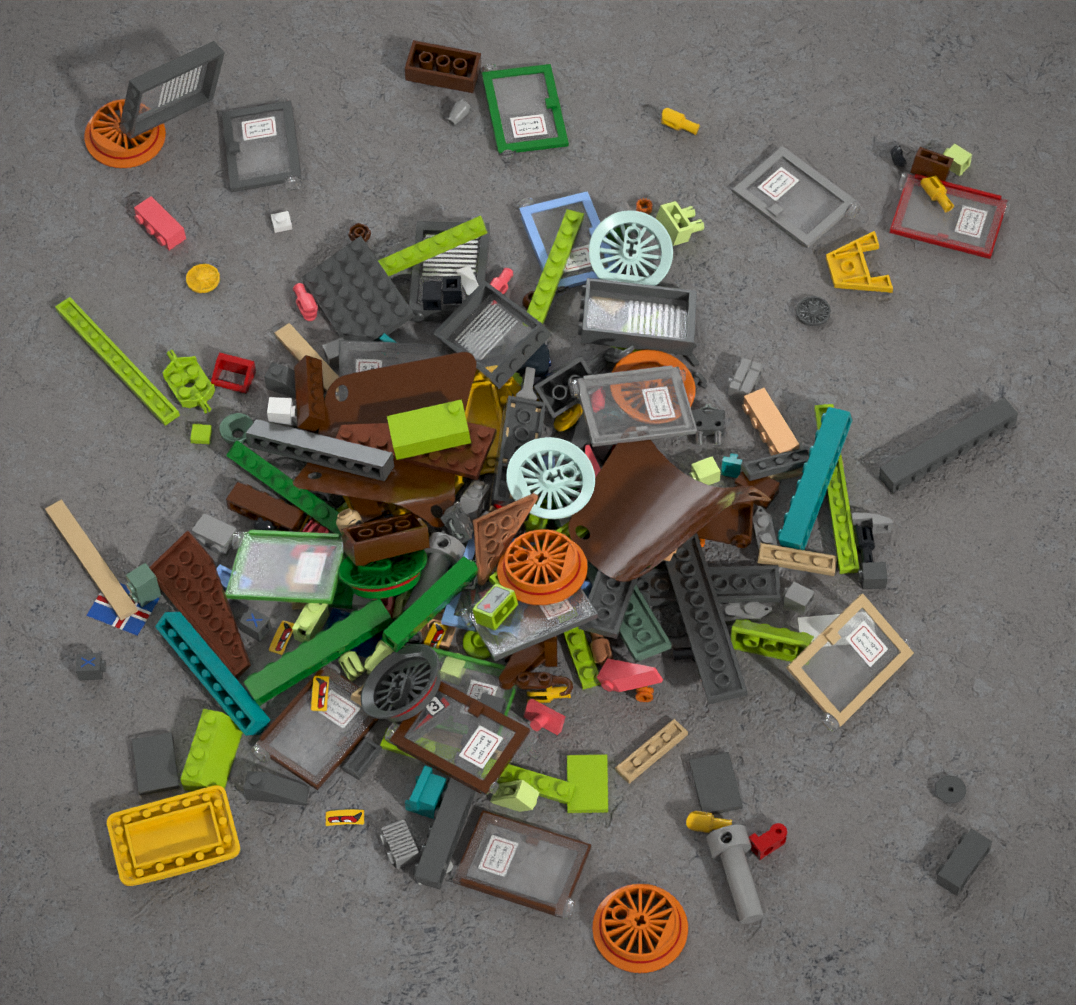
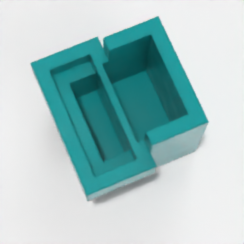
(426, 794)

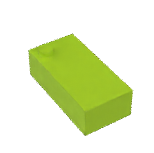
(429, 429)

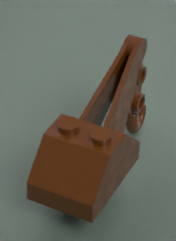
(523, 662)

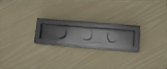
(775, 464)

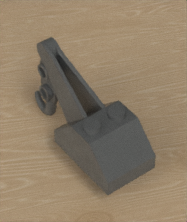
(554, 386)

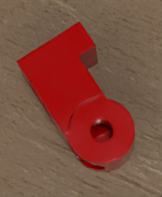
(768, 841)

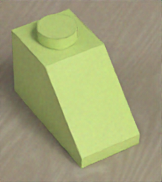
(515, 796)

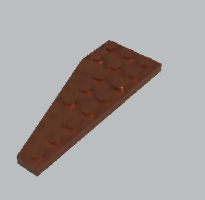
(459, 460)
(194, 587)

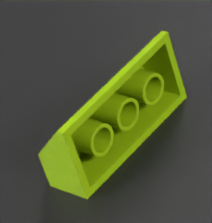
(768, 640)
(211, 751)

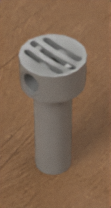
(441, 557)
(737, 869)

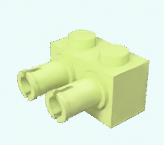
(677, 223)

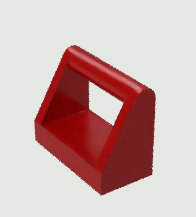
(235, 365)

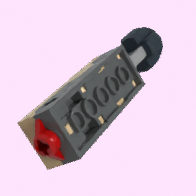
(520, 424)

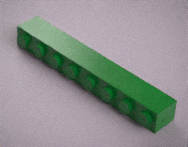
(284, 485)
(318, 652)

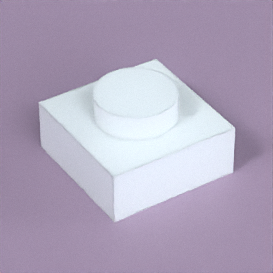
(281, 221)

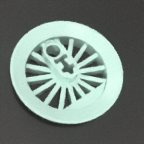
(634, 220)
(551, 480)

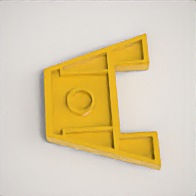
(850, 269)

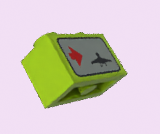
(495, 606)

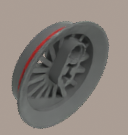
(397, 680)

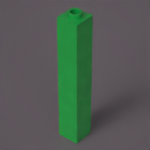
(430, 604)

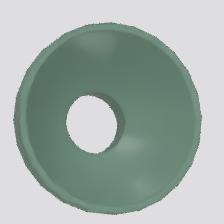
(234, 423)

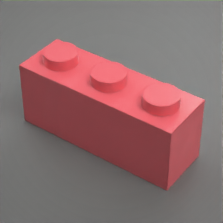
(159, 223)

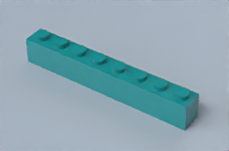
(815, 479)
(212, 673)

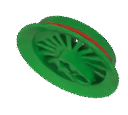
(385, 576)

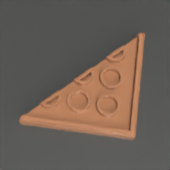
(495, 532)

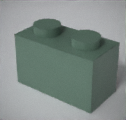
(142, 585)

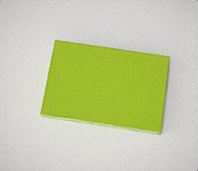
(591, 782)

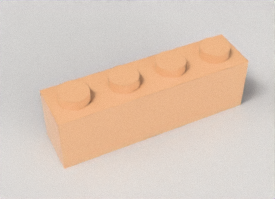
(769, 422)

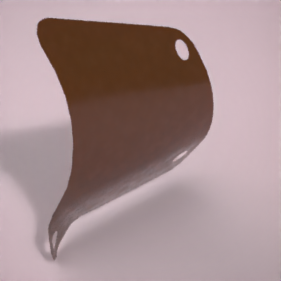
(384, 393)
(646, 510)

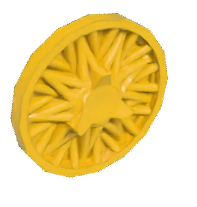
(202, 278)
(568, 418)

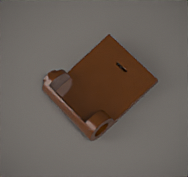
(731, 526)

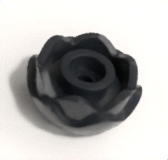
(897, 156)
(259, 524)

